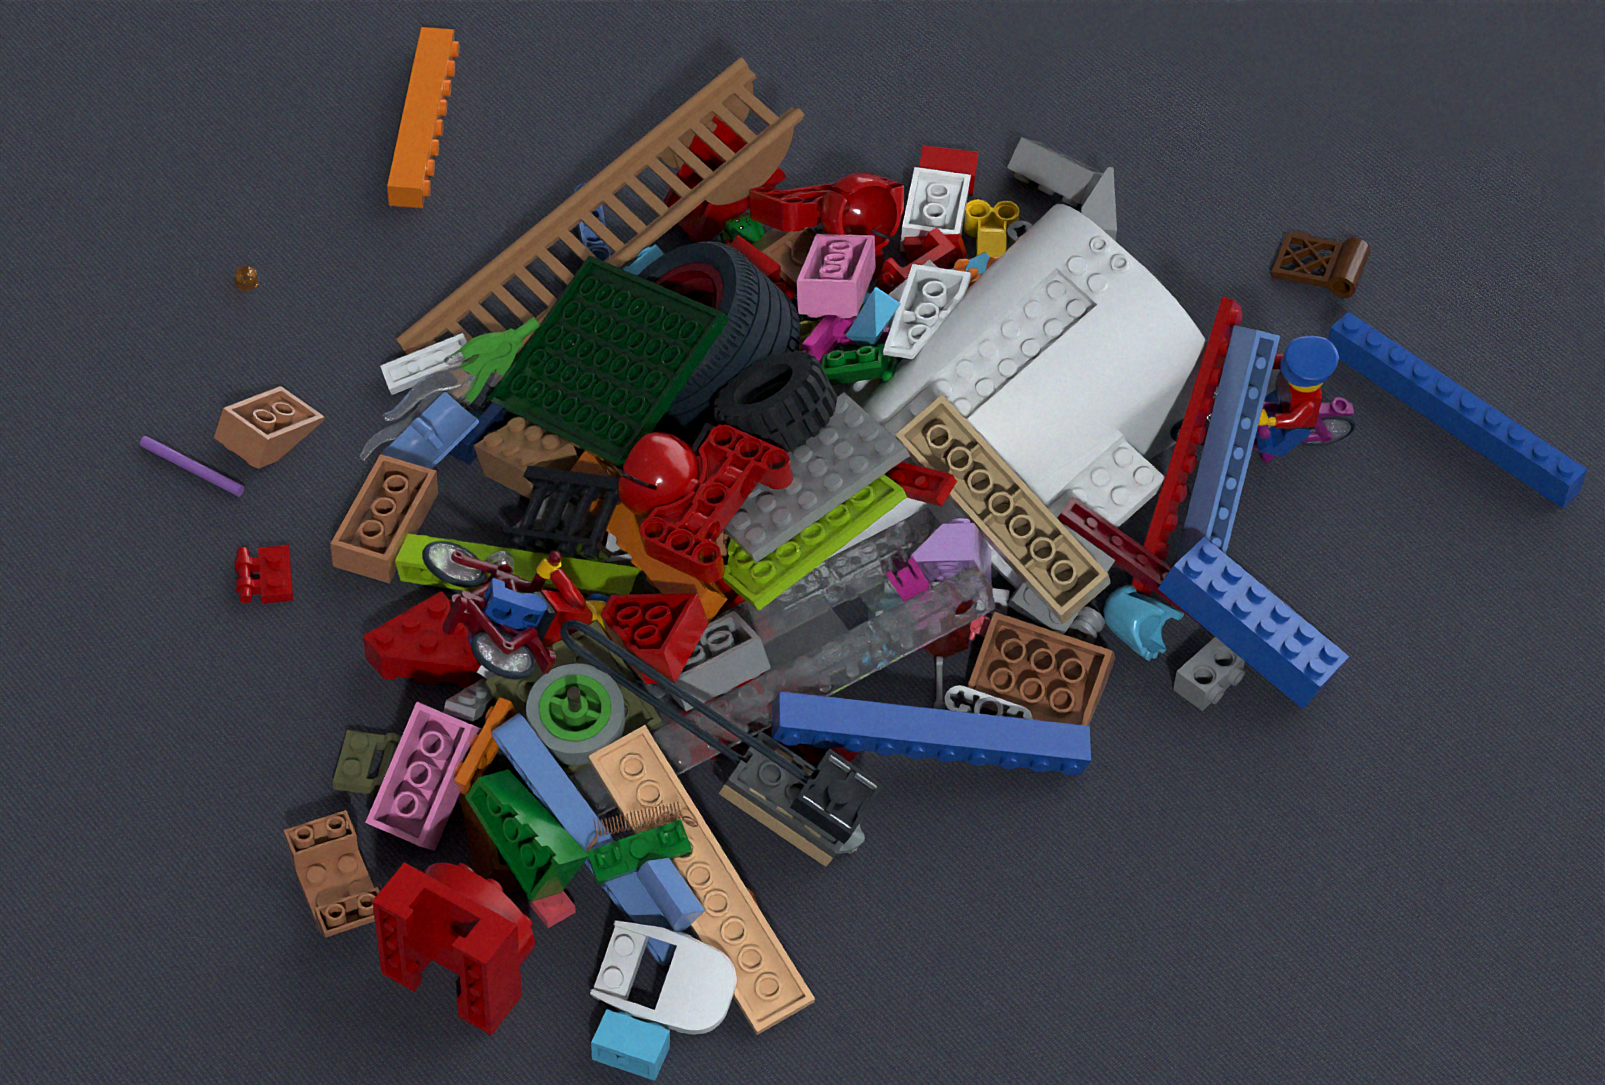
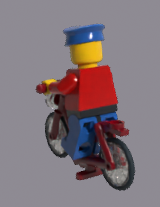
(501, 623)

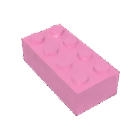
(836, 275)
(420, 779)

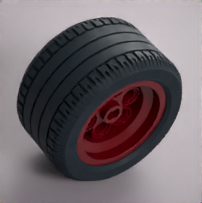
(759, 324)

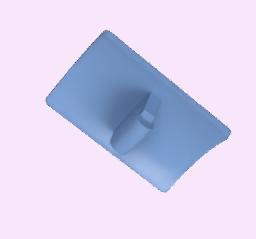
(433, 433)

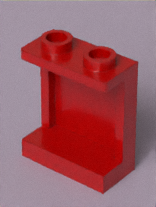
(935, 248)

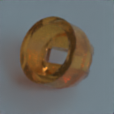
(249, 284)

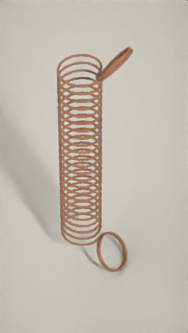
(595, 839)

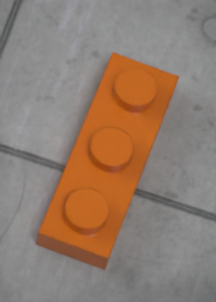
(483, 746)

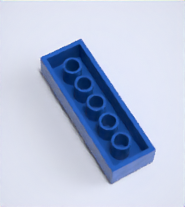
(1253, 622)

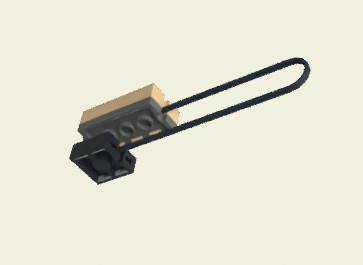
(801, 803)

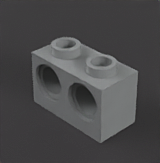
(1209, 674)

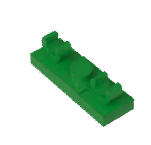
(633, 851)

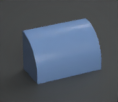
(670, 893)

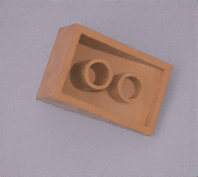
(266, 426)

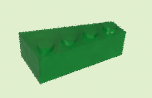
(526, 835)

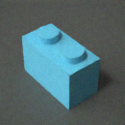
(630, 1044)

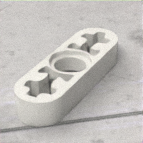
(969, 695)

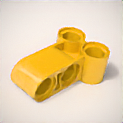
(989, 225)

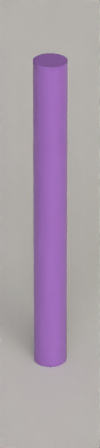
(192, 466)

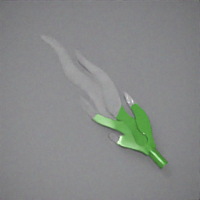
(490, 362)

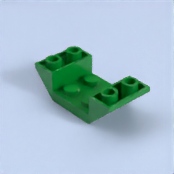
(855, 363)

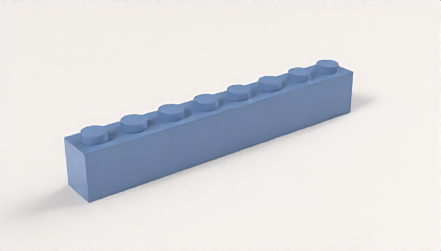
(1229, 439)

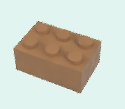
(516, 446)

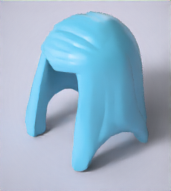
(1138, 620)

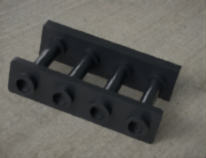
(566, 485)

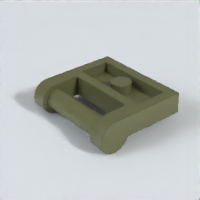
(358, 759)

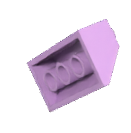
(952, 549)

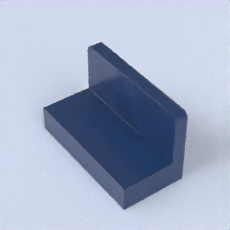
(489, 422)

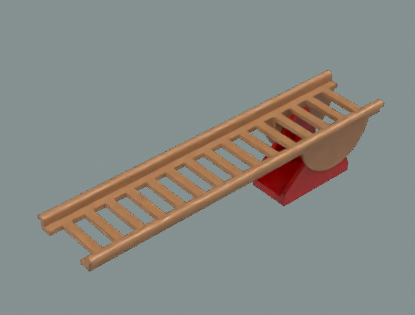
(717, 168)

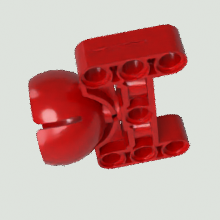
(844, 207)
(694, 495)

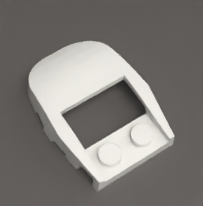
(695, 987)

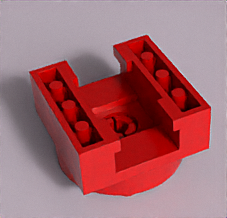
(463, 926)

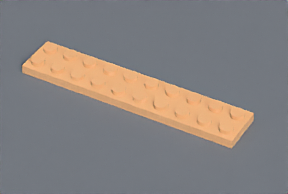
(767, 980)

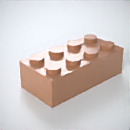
(383, 513)

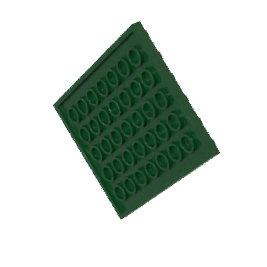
(608, 360)

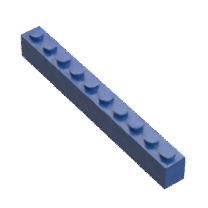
(1457, 410)
(930, 733)

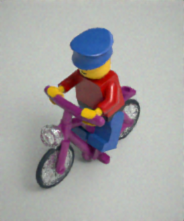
(1295, 409)

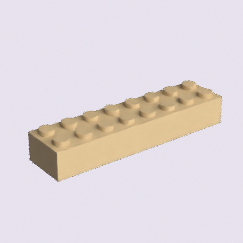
(1005, 510)

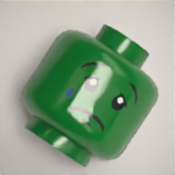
(744, 227)

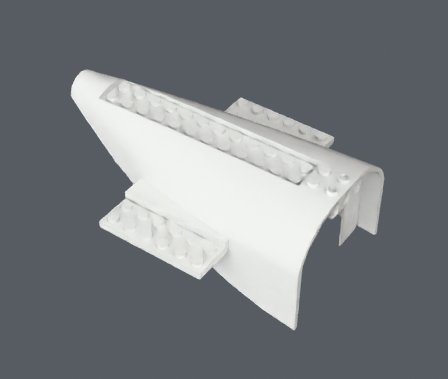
(1060, 365)

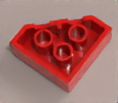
(656, 629)
(420, 650)

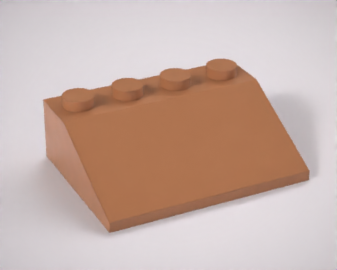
(1041, 670)

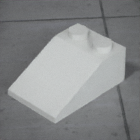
(935, 201)

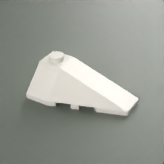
(924, 306)

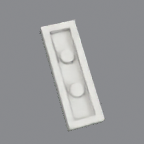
(412, 368)

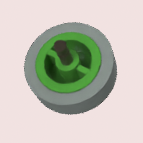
(576, 712)

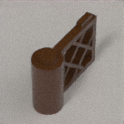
(1343, 266)

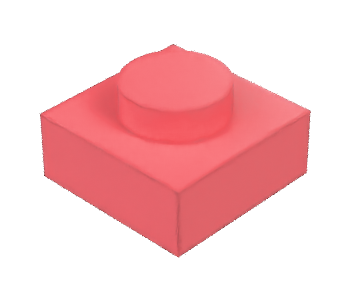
(553, 908)

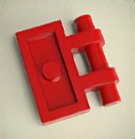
(274, 570)

